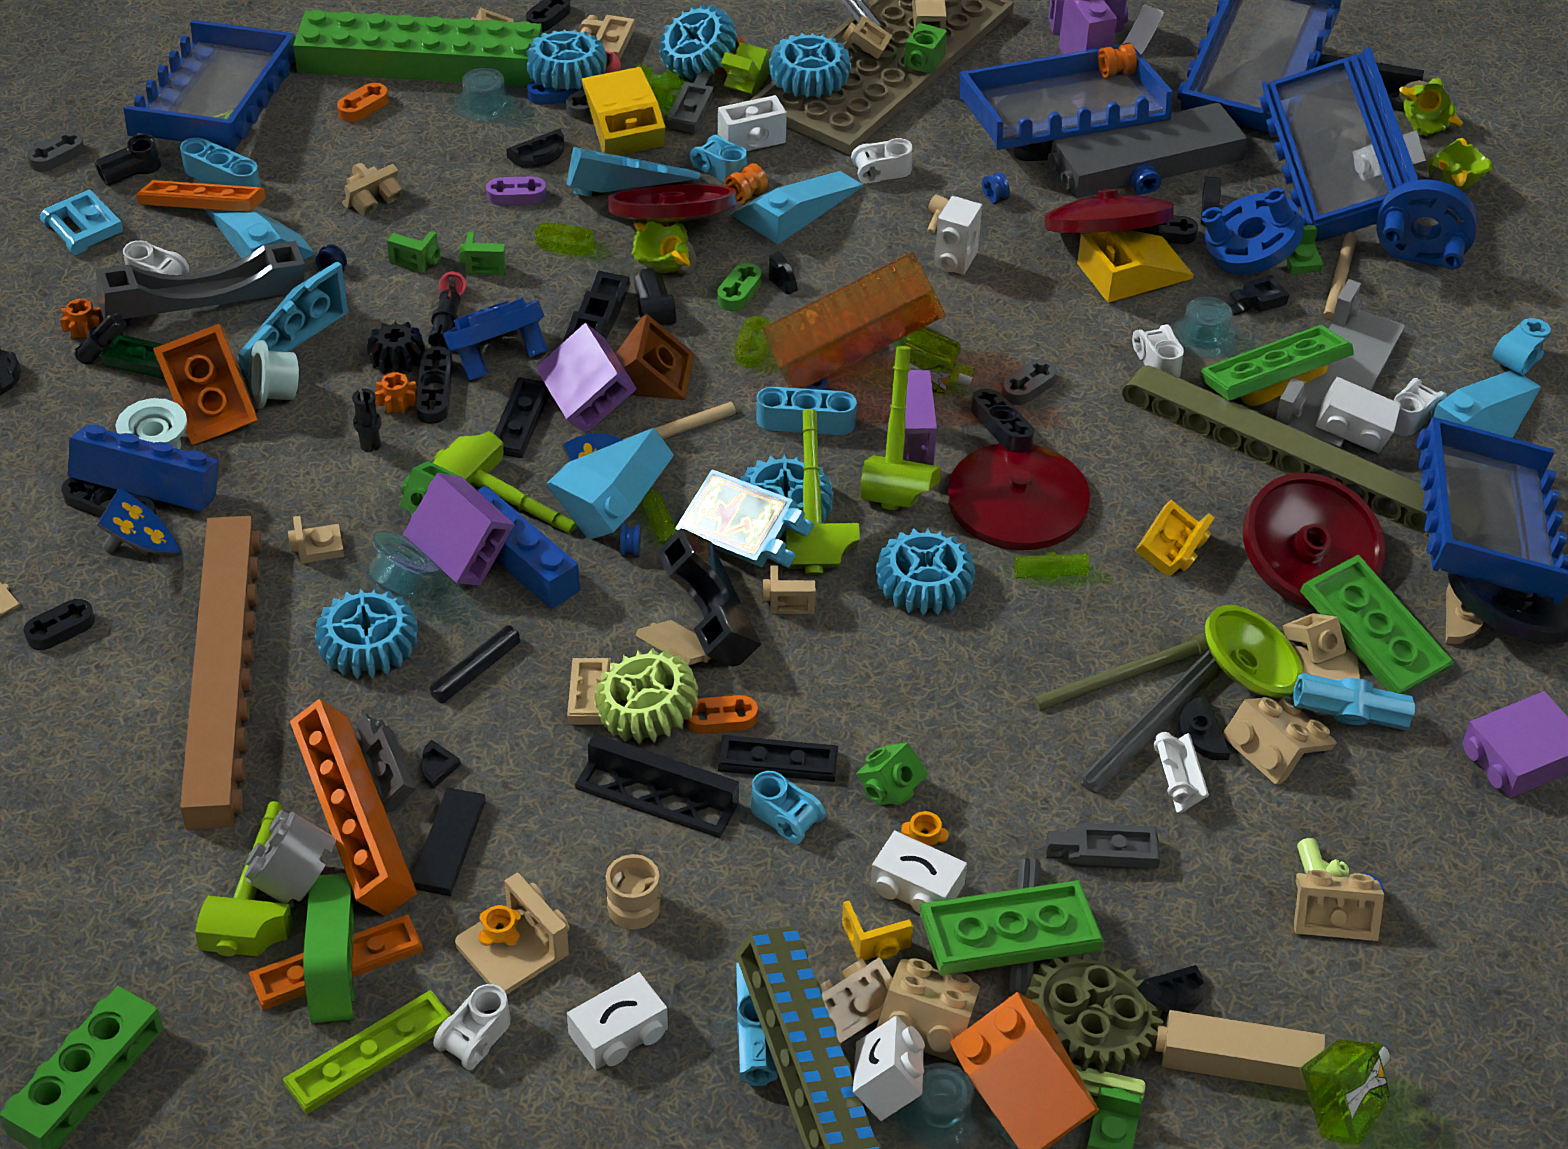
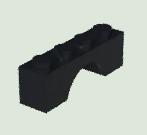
(726, 628)

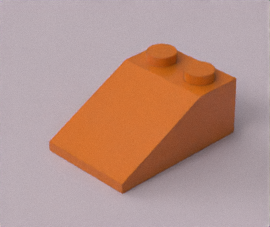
(207, 383)
(1024, 1073)

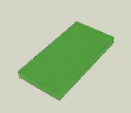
(1276, 362)
(1377, 626)
(1010, 927)

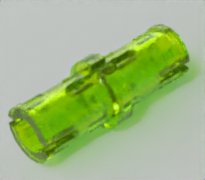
(1071, 565)

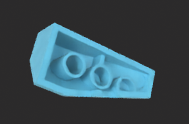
(609, 172)
(795, 205)
(301, 314)
(610, 482)

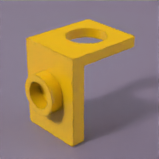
(879, 942)

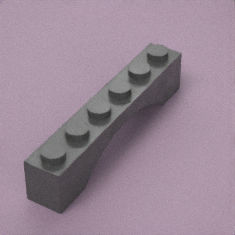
(138, 292)

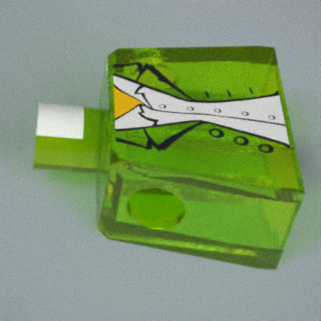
(939, 355)
(1347, 1088)

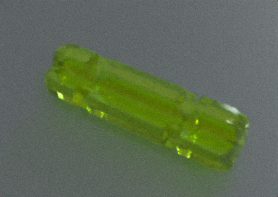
(659, 516)

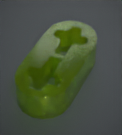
(564, 238)
(746, 340)

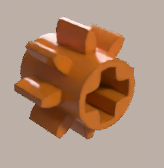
(80, 317)
(395, 393)

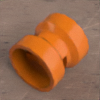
(1117, 60)
(747, 183)

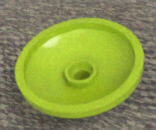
(1252, 651)

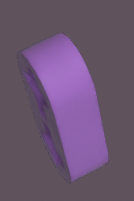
(516, 190)

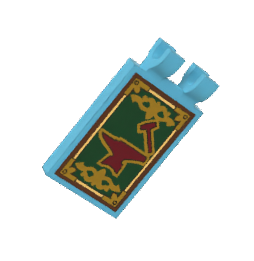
(744, 519)

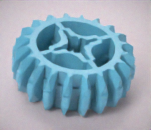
(697, 41)
(565, 58)
(810, 65)
(787, 477)
(926, 574)
(343, 638)

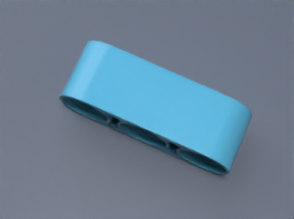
(217, 164)
(783, 409)

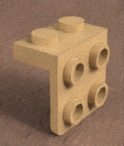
(1275, 735)
(540, 944)
(931, 1004)

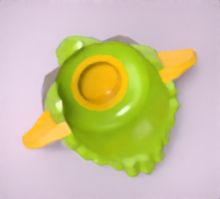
(1428, 106)
(1459, 165)
(664, 248)

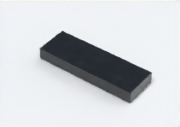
(521, 416)
(788, 758)
(448, 841)

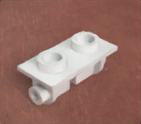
(1181, 770)

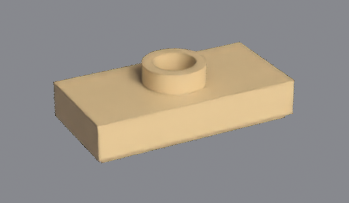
(584, 677)

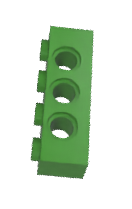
(75, 1093)

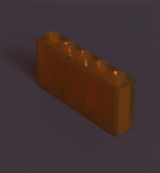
(853, 322)

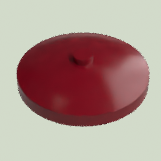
(672, 202)
(1109, 213)
(1018, 497)
(1305, 528)

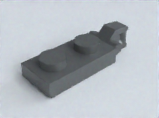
(691, 104)
(385, 762)
(1106, 845)

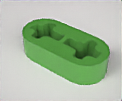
(733, 283)

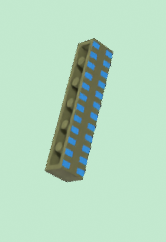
(803, 1041)

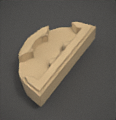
(1460, 621)

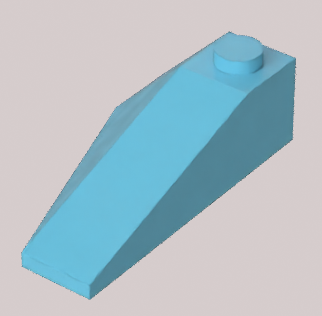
(254, 229)
(1491, 404)

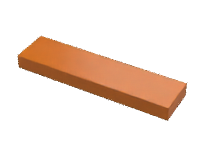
(201, 196)
(371, 950)

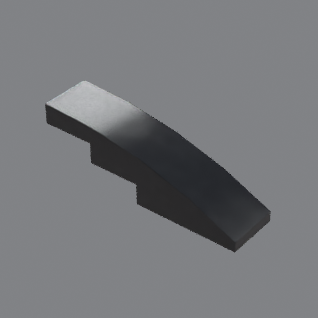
(601, 304)

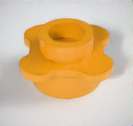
(925, 822)
(499, 917)

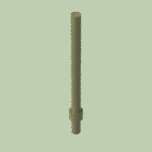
(1196, 645)

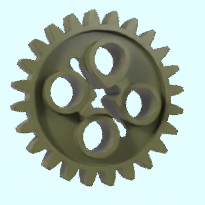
(1096, 1011)

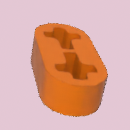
(362, 102)
(722, 714)

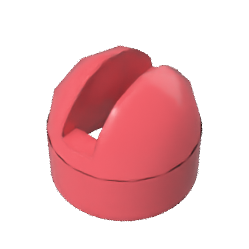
(615, 63)
(459, 282)

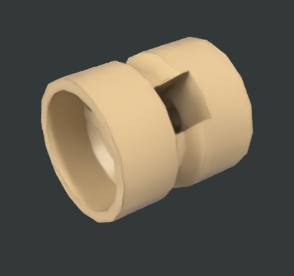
(633, 891)

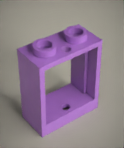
(920, 419)

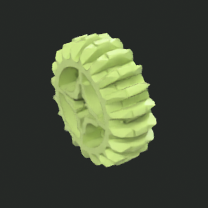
(649, 706)

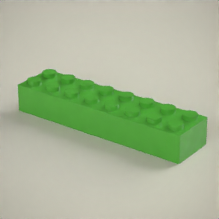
(412, 46)

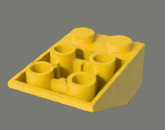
(624, 112)
(1129, 263)

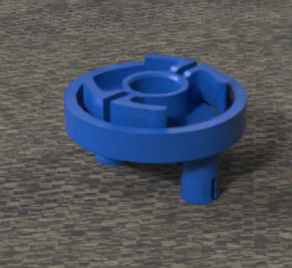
(1261, 213)
(1428, 245)
(493, 322)

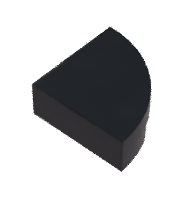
(781, 273)
(437, 763)

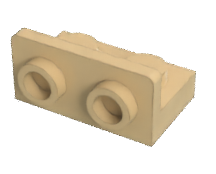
(1338, 905)
(858, 997)

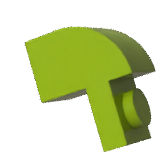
(747, 68)

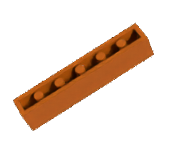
(353, 808)

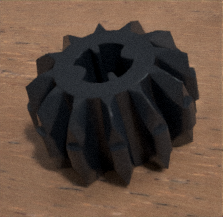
(395, 347)

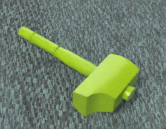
(476, 457)
(890, 477)
(825, 542)
(240, 922)

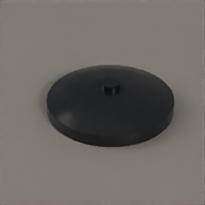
(1514, 611)

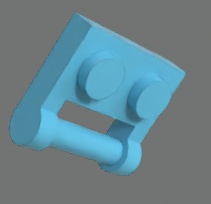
(88, 214)

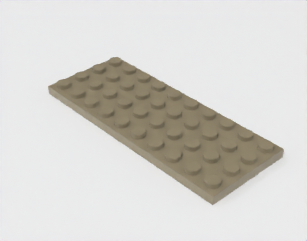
(883, 85)

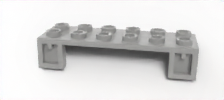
(1372, 344)

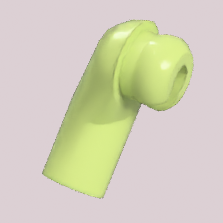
(1312, 859)

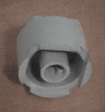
(289, 859)

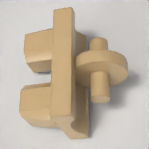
(370, 183)

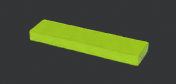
(366, 1052)

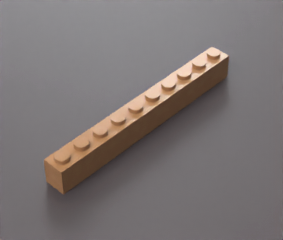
(221, 675)

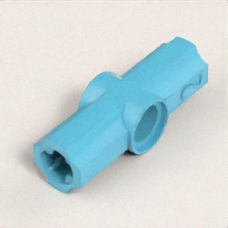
(1353, 701)
(755, 1058)

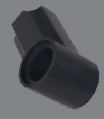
(138, 157)
(654, 297)

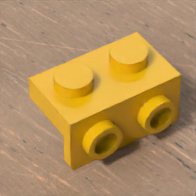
(1173, 539)

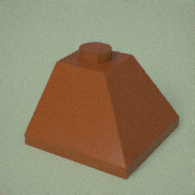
(656, 361)

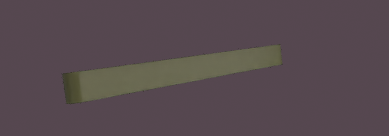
(1275, 443)

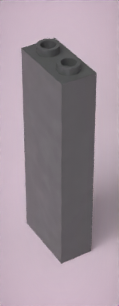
(1173, 146)

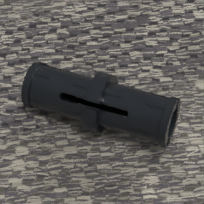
(444, 317)
(367, 420)

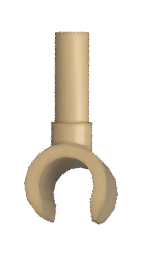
(936, 206)

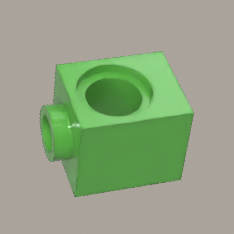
(925, 48)

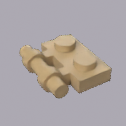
(613, 31)

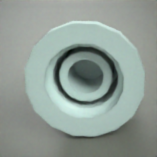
(272, 375)
(154, 421)

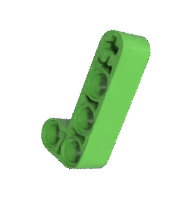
(329, 949)

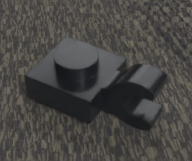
(1261, 292)

